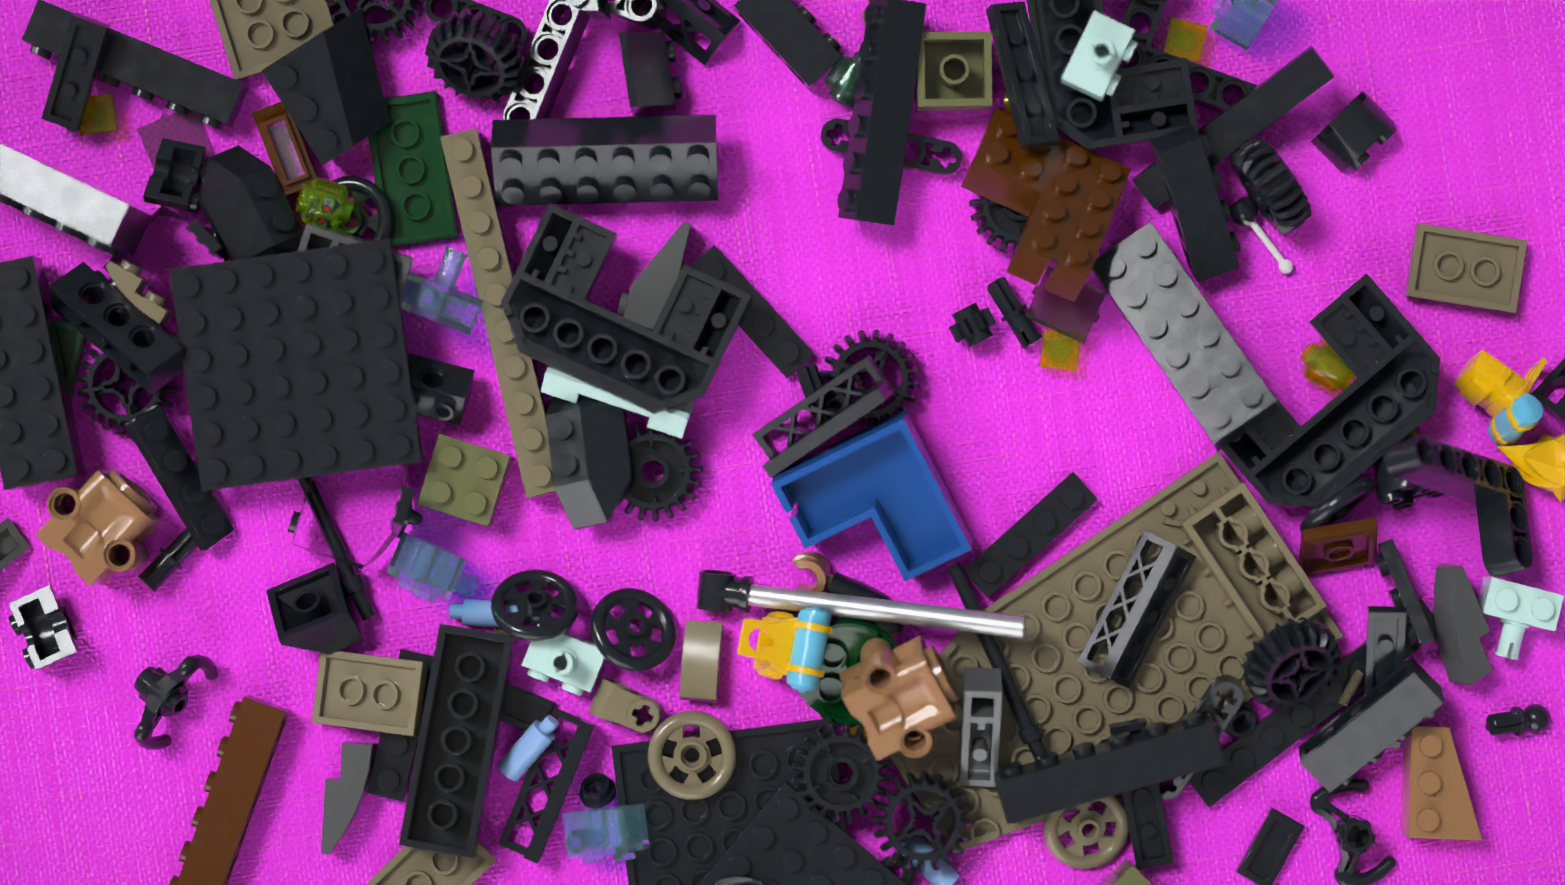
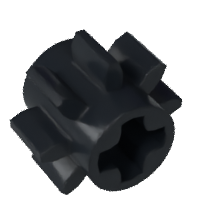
(972, 325)

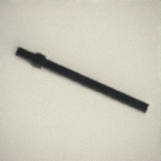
(353, 582)
(1030, 732)

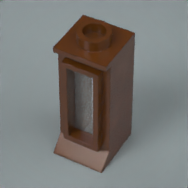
(285, 149)

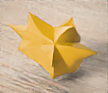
(1541, 463)

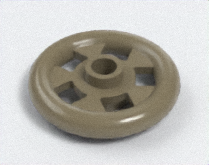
(662, 765)
(1108, 846)

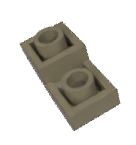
(132, 284)
(701, 661)

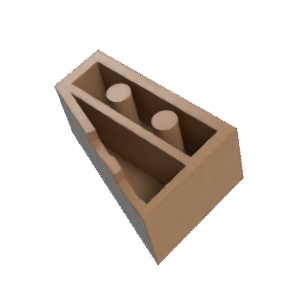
(1434, 788)

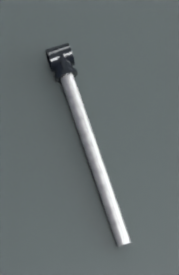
(722, 592)

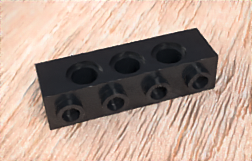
(117, 327)
(440, 388)

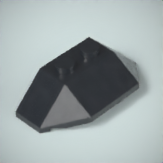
(247, 206)
(589, 458)

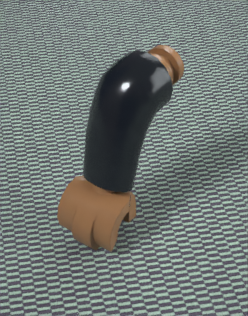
(840, 584)

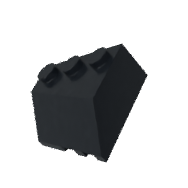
(332, 88)

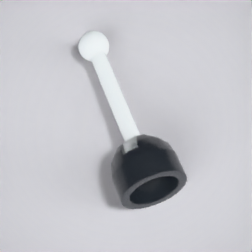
(1245, 213)

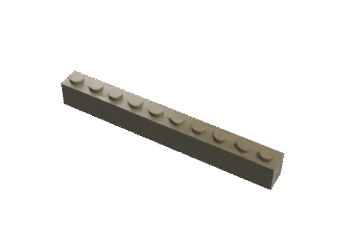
(492, 278)

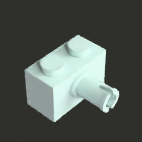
(1099, 57)
(1519, 609)
(567, 660)

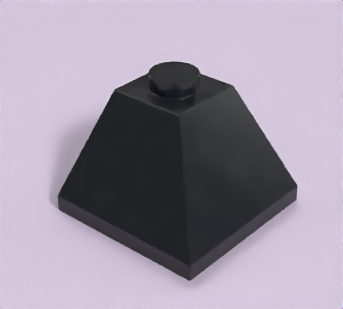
(314, 612)

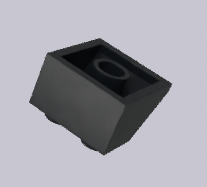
(648, 71)

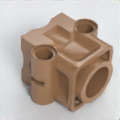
(106, 517)
(899, 695)

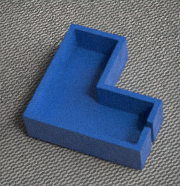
(883, 477)

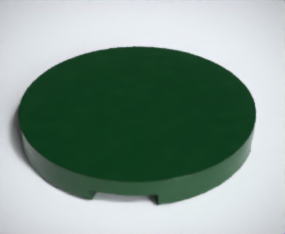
(841, 652)

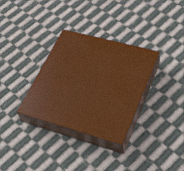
(1338, 546)

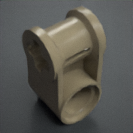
(618, 705)

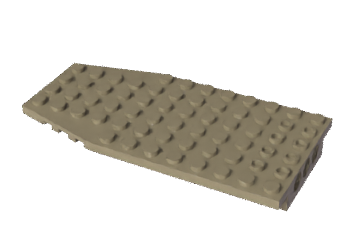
(1230, 596)

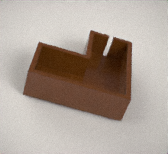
(1061, 191)

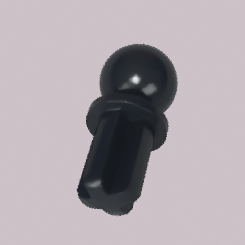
(1533, 719)

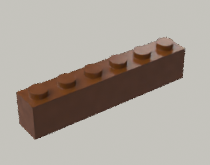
(232, 793)

